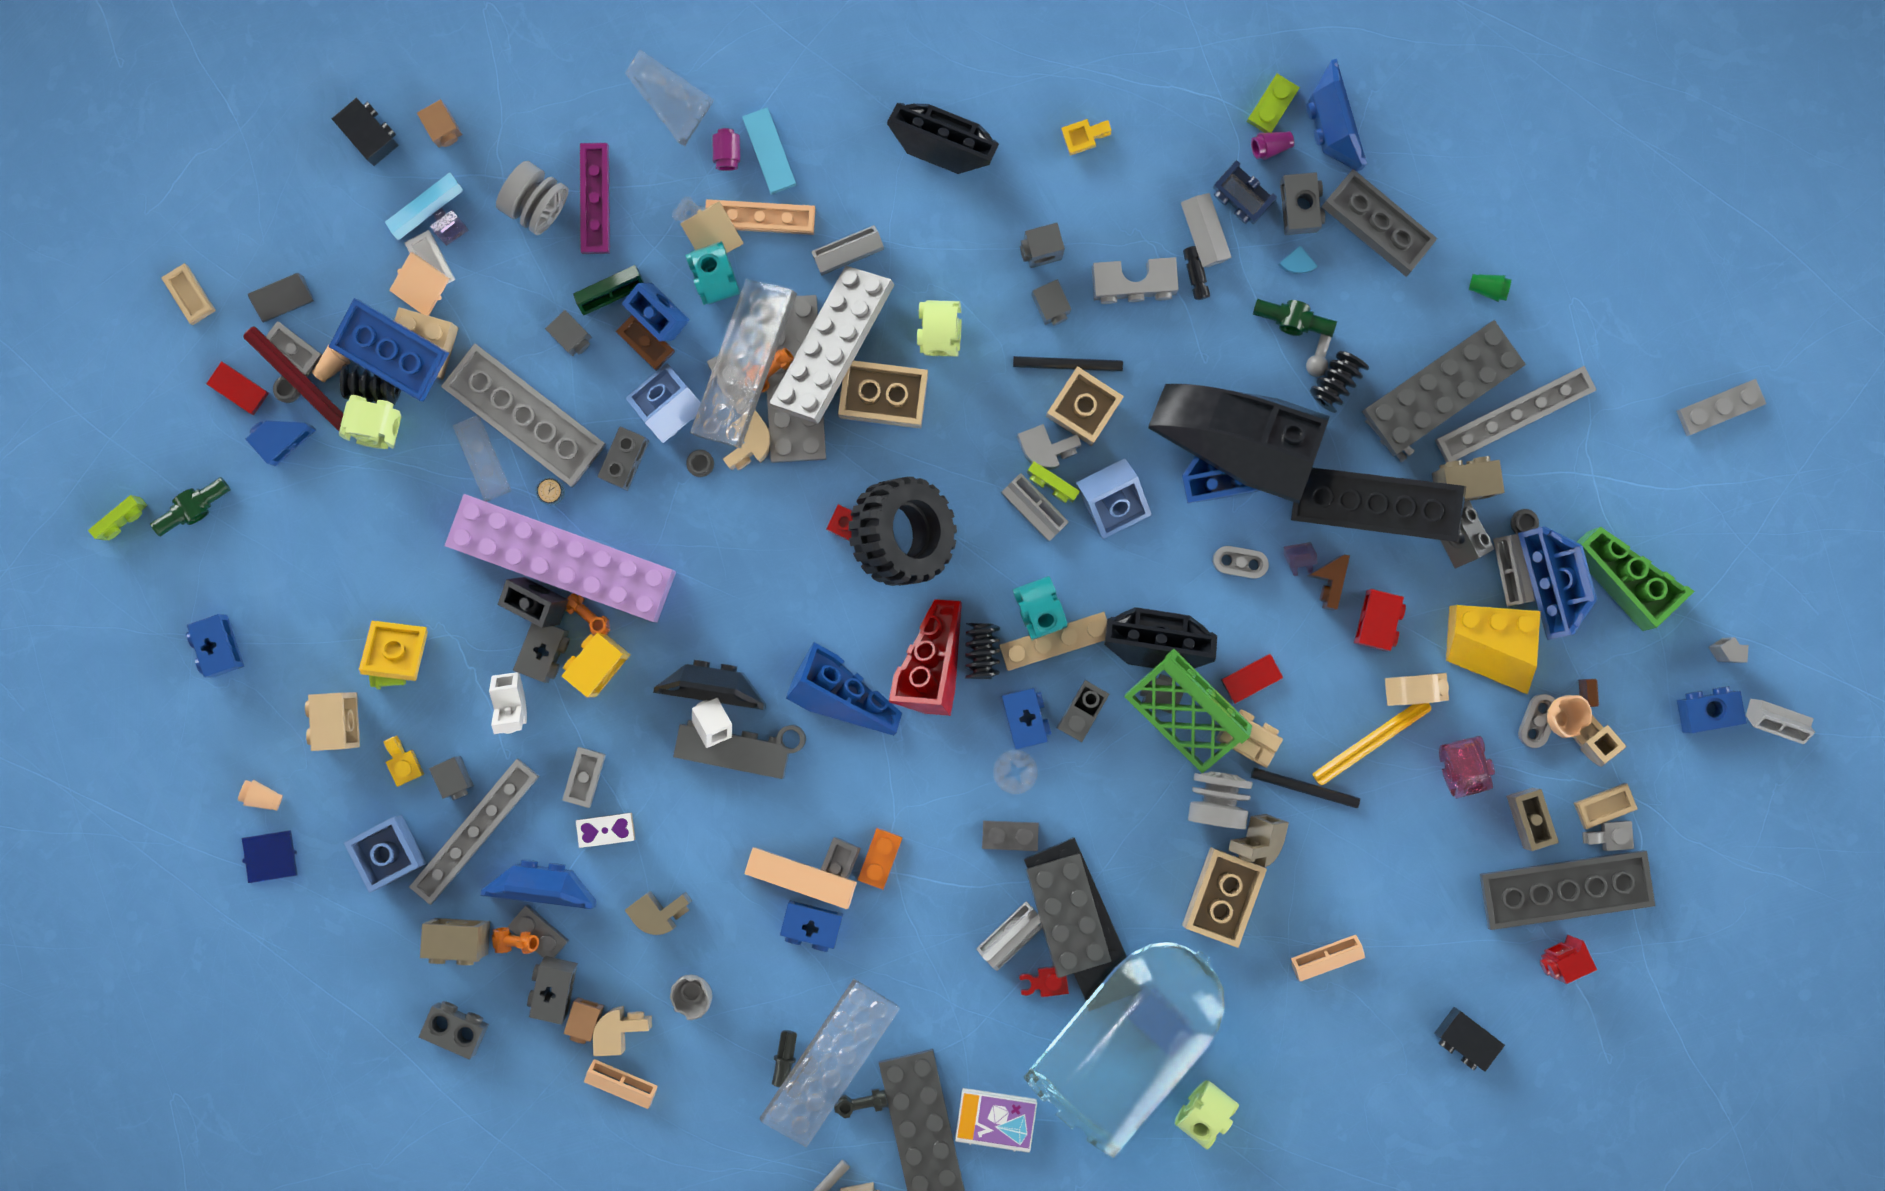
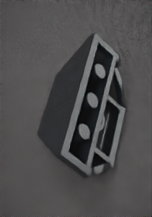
(942, 137)
(1148, 635)
(708, 683)

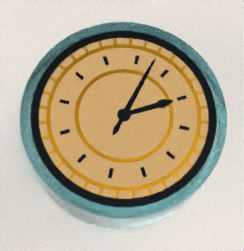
(550, 491)

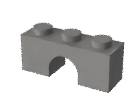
(1111, 284)

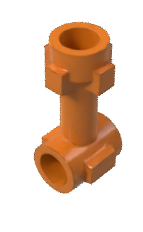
(782, 359)
(596, 624)
(503, 941)

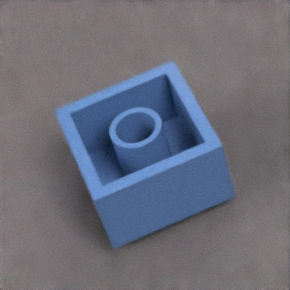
(385, 853)

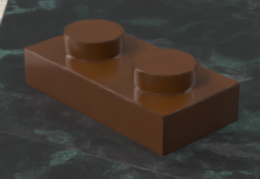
(645, 343)

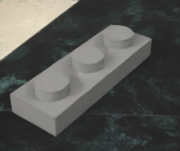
(1721, 407)

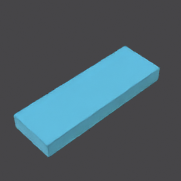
(769, 150)
(424, 206)

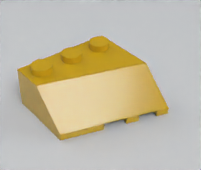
(1495, 643)

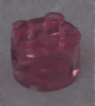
(1466, 767)

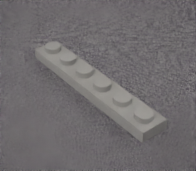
(1515, 415)
(474, 831)

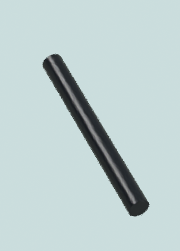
(1067, 363)
(1305, 787)

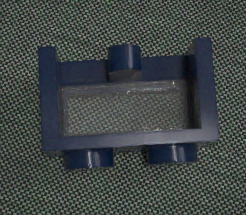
(1243, 194)

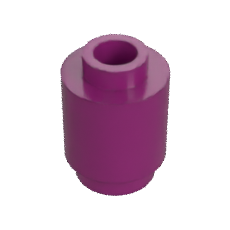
(726, 149)

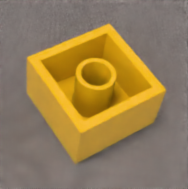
(595, 664)

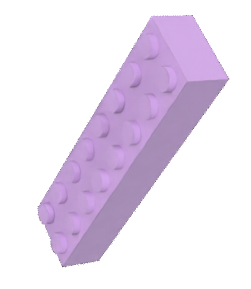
(560, 558)

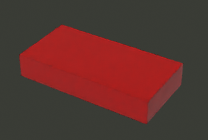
(237, 388)
(1252, 678)

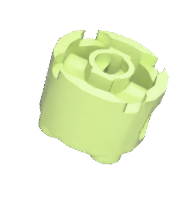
(940, 328)
(370, 422)
(1206, 1114)

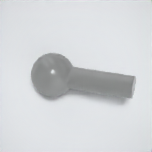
(1318, 362)

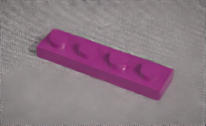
(594, 198)

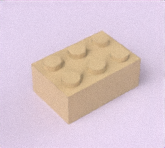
(883, 394)
(1224, 897)

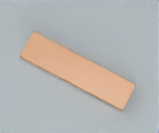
(769, 216)
(800, 878)

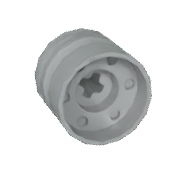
(532, 197)
(1220, 800)

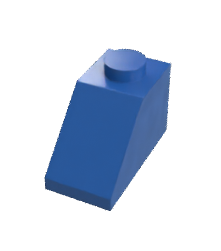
(278, 439)

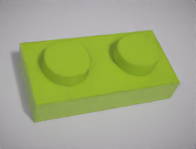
(1273, 104)
(1041, 477)
(110, 524)

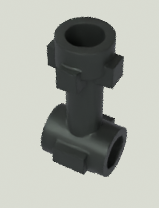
(846, 1105)

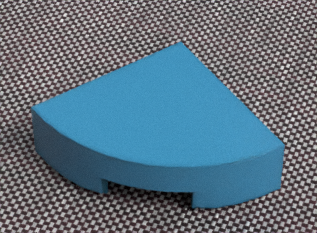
(1298, 262)

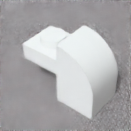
(508, 703)

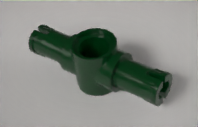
(1294, 317)
(190, 506)

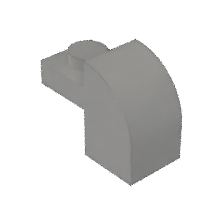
(1038, 448)

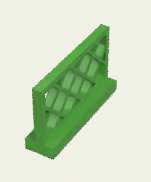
(1208, 700)

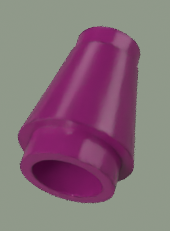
(1270, 144)

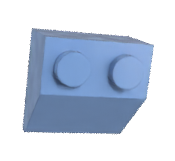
(664, 403)
(1114, 498)

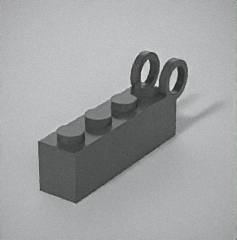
(740, 752)

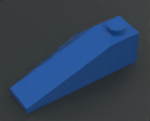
(833, 691)

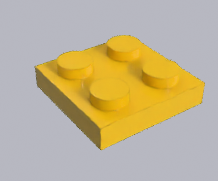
(393, 650)

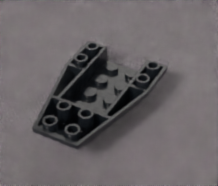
(1243, 435)

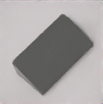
(280, 297)

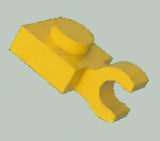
(1081, 135)
(404, 765)

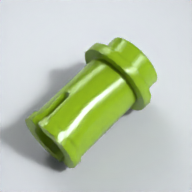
(379, 682)

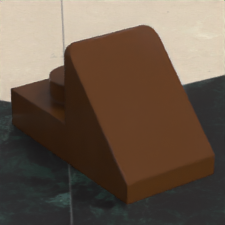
(1335, 574)

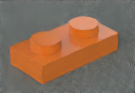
(880, 858)

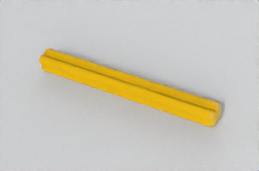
(1370, 742)

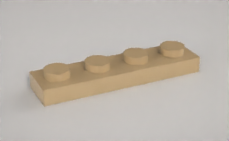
(1075, 636)

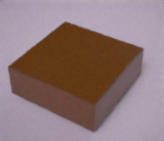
(1589, 690)

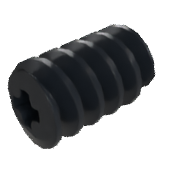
(1337, 379)
(366, 386)
(982, 651)

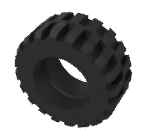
(930, 525)

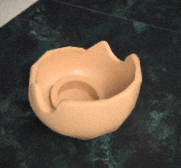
(1569, 715)

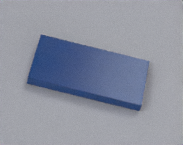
(388, 349)

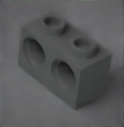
(623, 458)
(452, 1037)

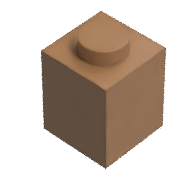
(440, 124)
(582, 1020)

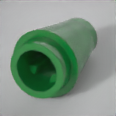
(1491, 286)

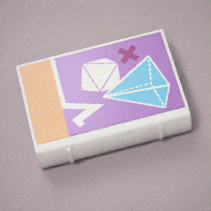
(996, 1120)

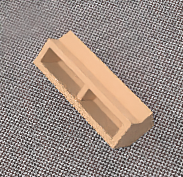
(1328, 961)
(619, 1088)

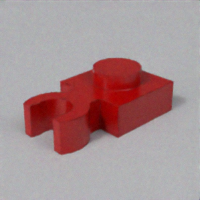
(1045, 981)

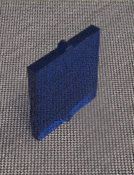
(269, 856)

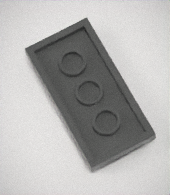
(1379, 222)
(1068, 915)

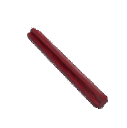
(294, 376)

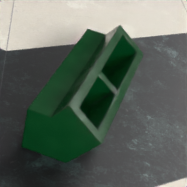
(607, 286)

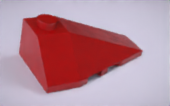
(930, 669)

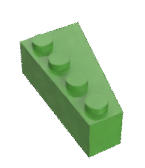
(1632, 580)

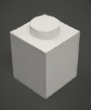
(711, 722)

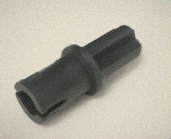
(784, 1057)

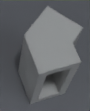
(1729, 651)

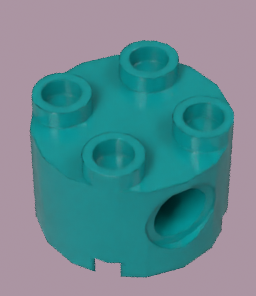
(712, 273)
(1040, 608)

